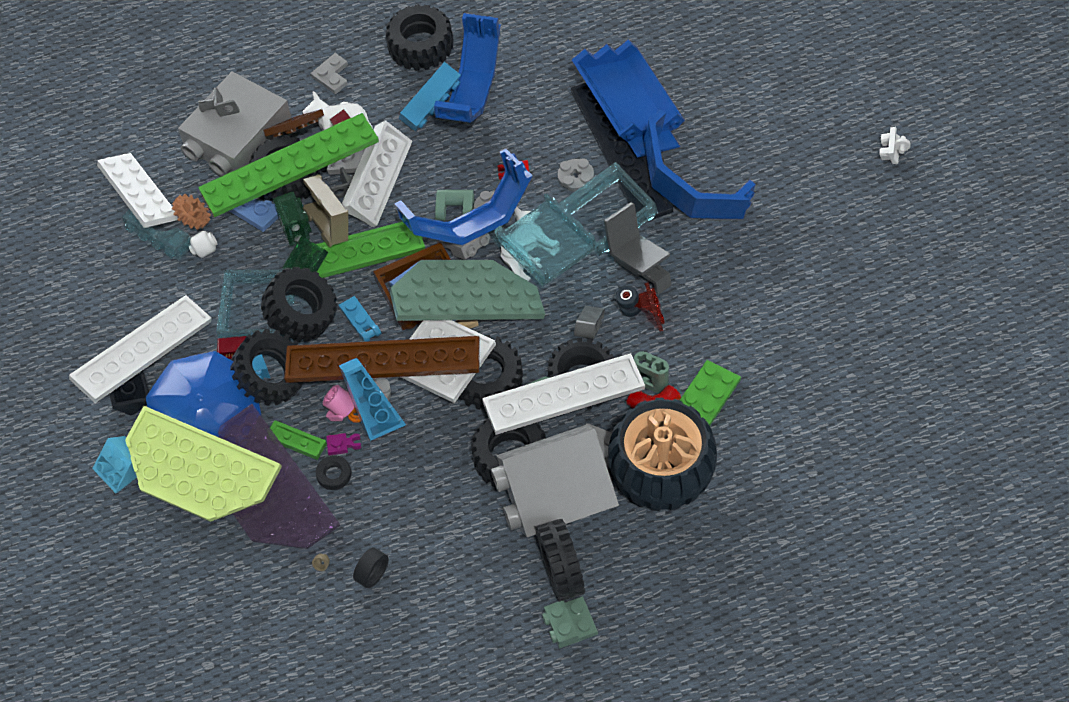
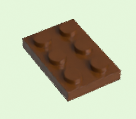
(296, 122)

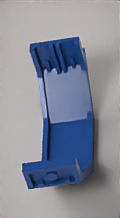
(476, 70)
(681, 193)
(480, 220)

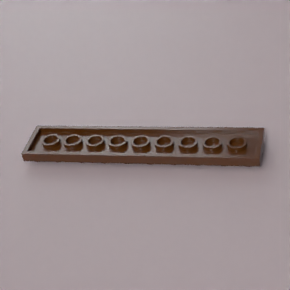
(384, 358)

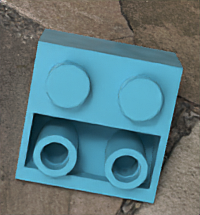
(115, 464)

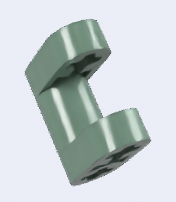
(453, 198)
(657, 373)

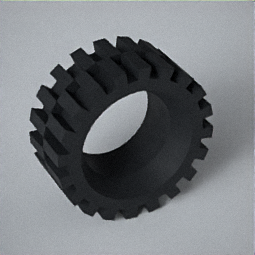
(577, 354)

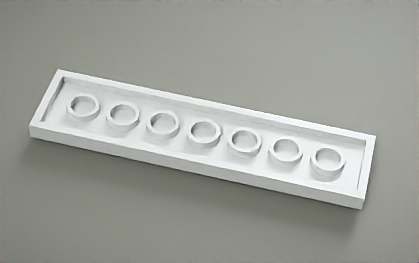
(139, 349)
(563, 393)

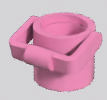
(338, 403)

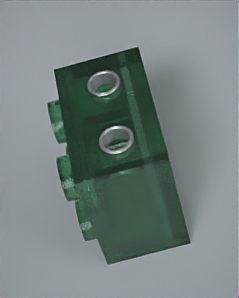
(292, 217)

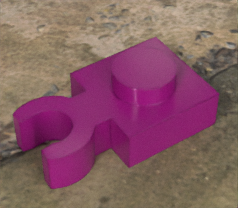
(340, 443)

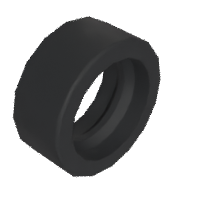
(370, 567)

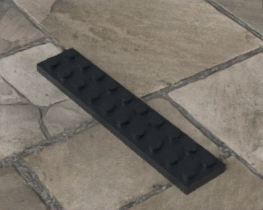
(618, 150)

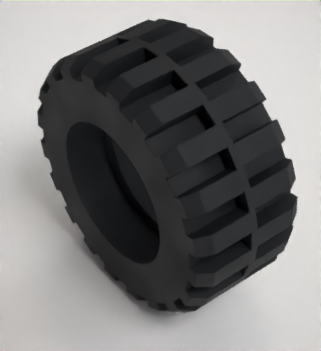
(424, 53)
(272, 146)
(310, 288)
(485, 441)

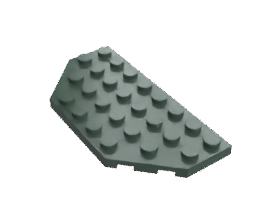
(464, 292)

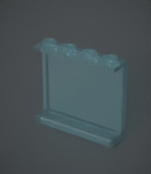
(546, 241)

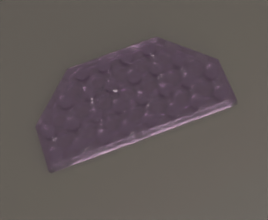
(292, 509)

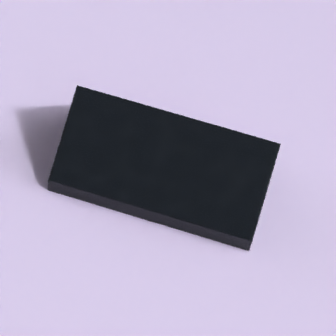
(131, 395)

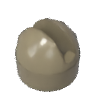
(318, 560)

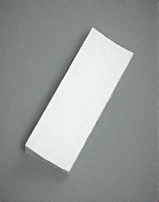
(376, 174)

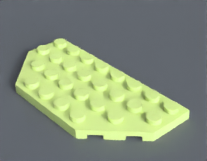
(196, 467)

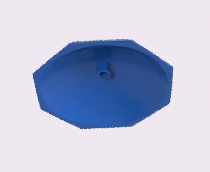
(199, 392)

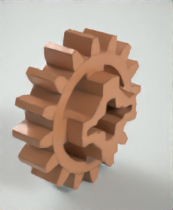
(191, 211)

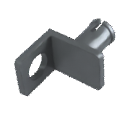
(217, 102)
(346, 180)

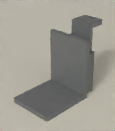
(634, 250)

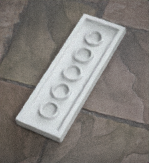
(137, 190)

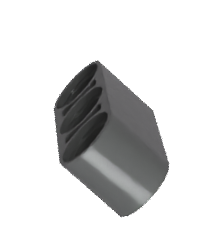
(589, 322)

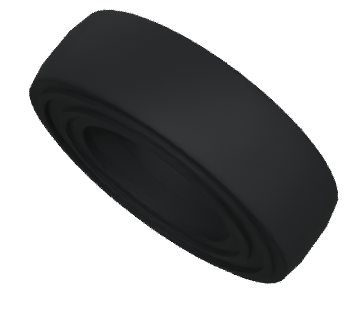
(333, 461)

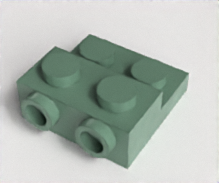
(569, 622)

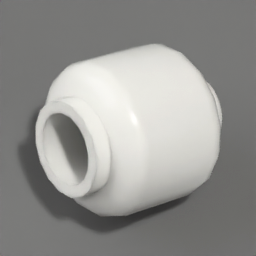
(203, 244)

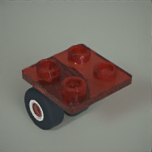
(632, 303)

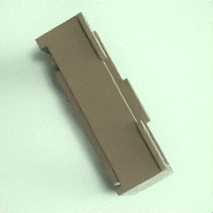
(326, 212)

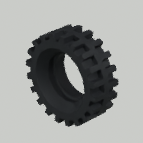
(266, 344)
(509, 380)
(560, 560)

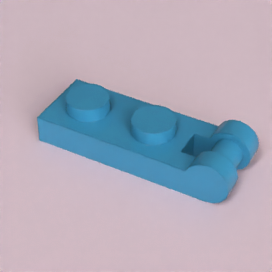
(359, 319)

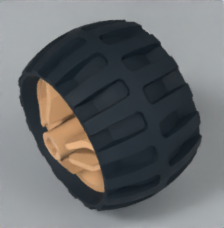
(678, 438)

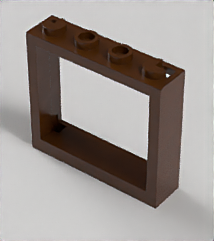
(396, 268)

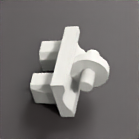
(896, 145)

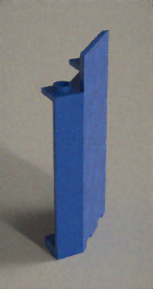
(629, 94)

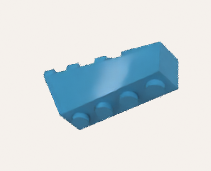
(435, 89)
(372, 406)

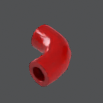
(668, 393)

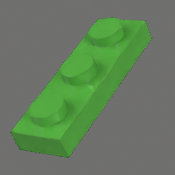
(298, 440)

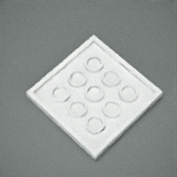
(449, 385)

